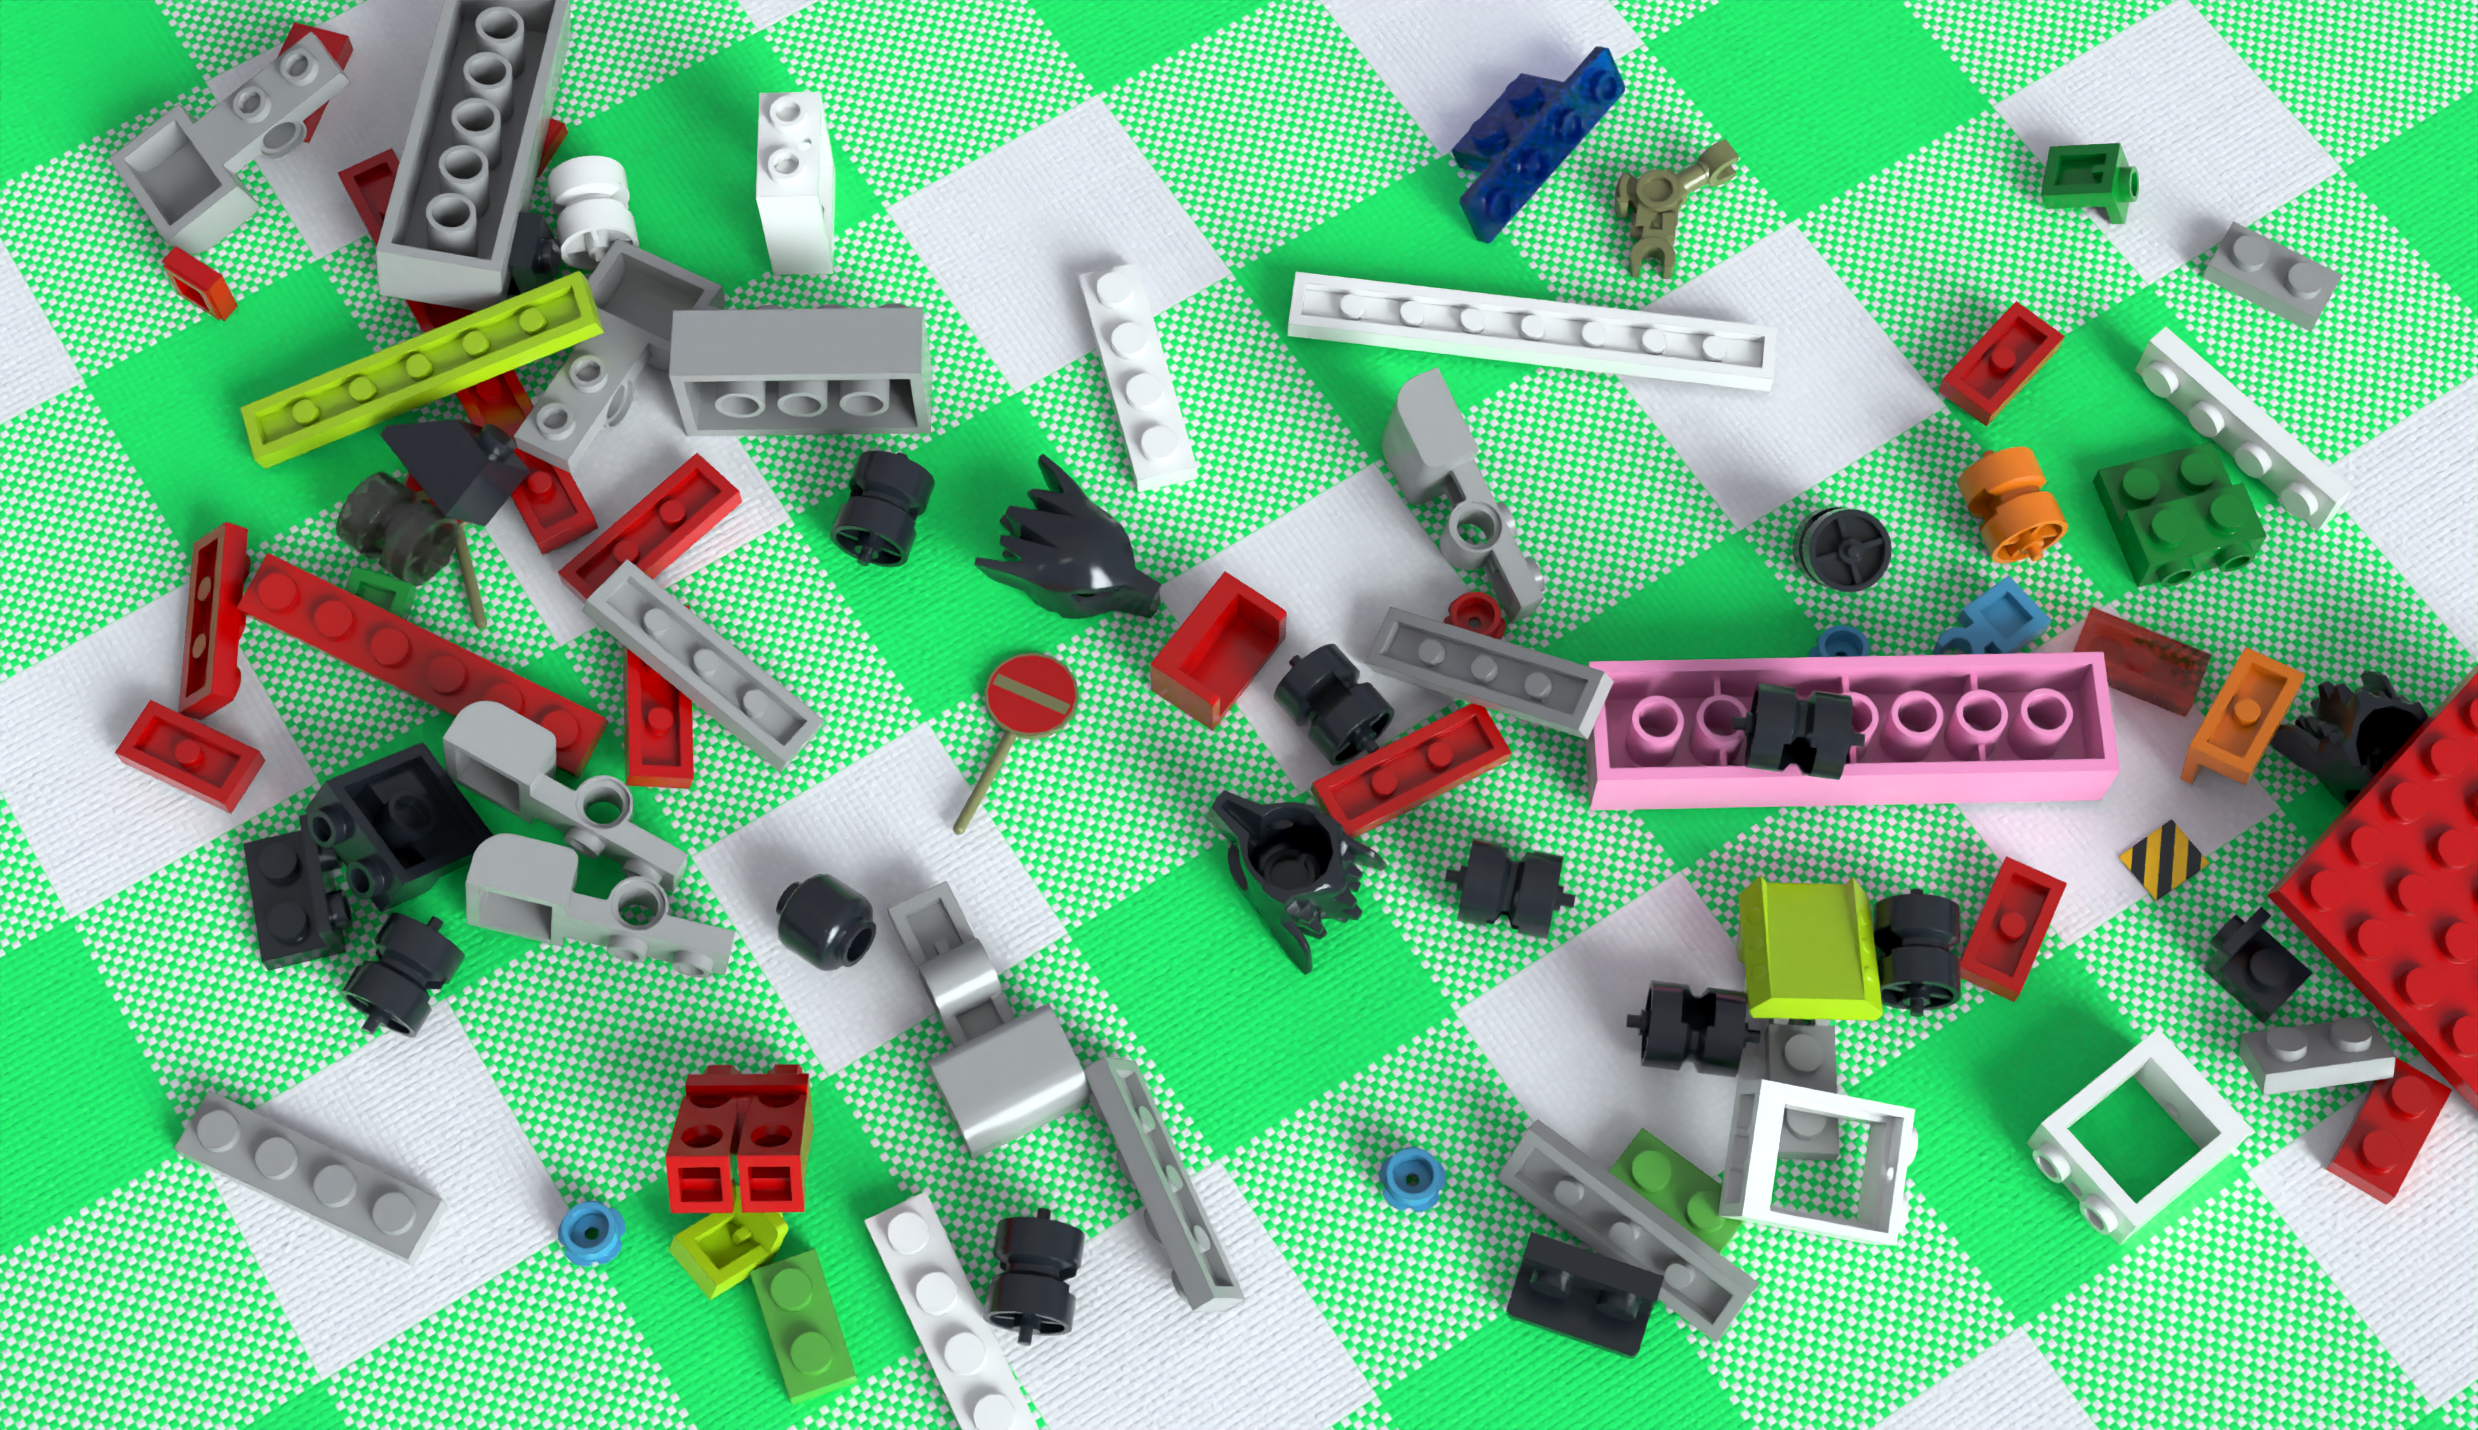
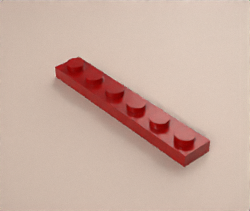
(411, 656)

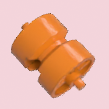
(2008, 496)

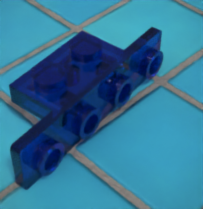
(1529, 136)

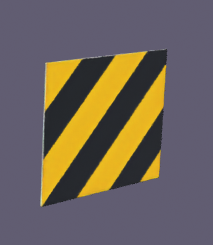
(2163, 860)

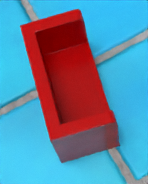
(1218, 650)

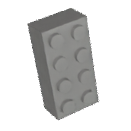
(801, 370)

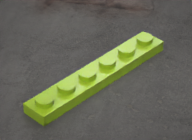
(421, 370)

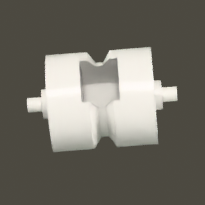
(591, 209)

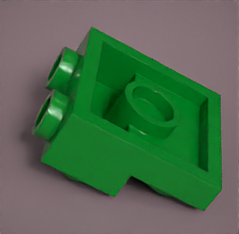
(2179, 515)

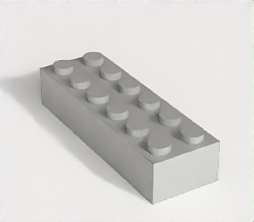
(472, 151)

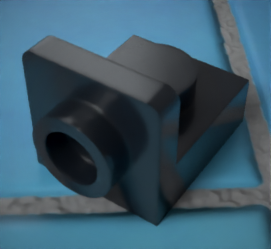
(2255, 965)

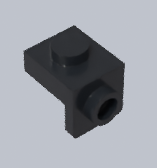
(533, 255)

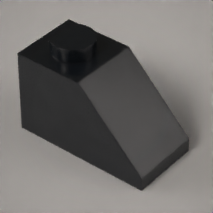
(459, 465)

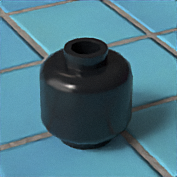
(825, 922)

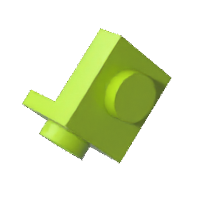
(728, 1246)

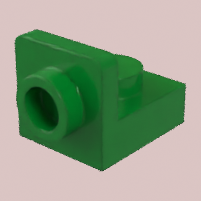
(2090, 178)

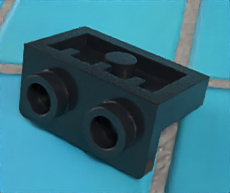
(296, 898)
(1583, 1296)

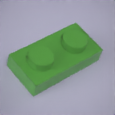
(1676, 1188)
(803, 1326)

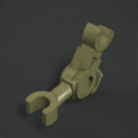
(1658, 199)

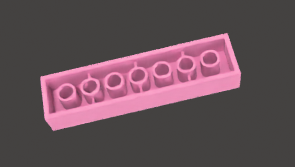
(1930, 726)

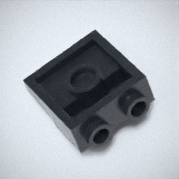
(396, 826)

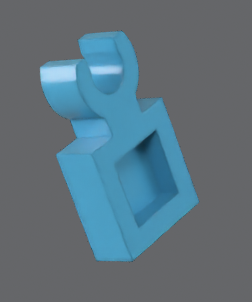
(1996, 622)

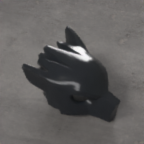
(1070, 550)
(2350, 733)
(1292, 867)

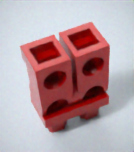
(742, 1124)

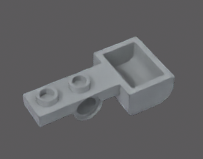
(188, 166)
(596, 383)
(1435, 456)
(515, 768)
(531, 893)
(1003, 1069)

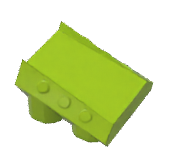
(1808, 951)

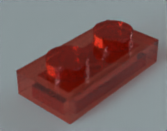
(2144, 661)

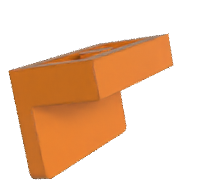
(2243, 718)

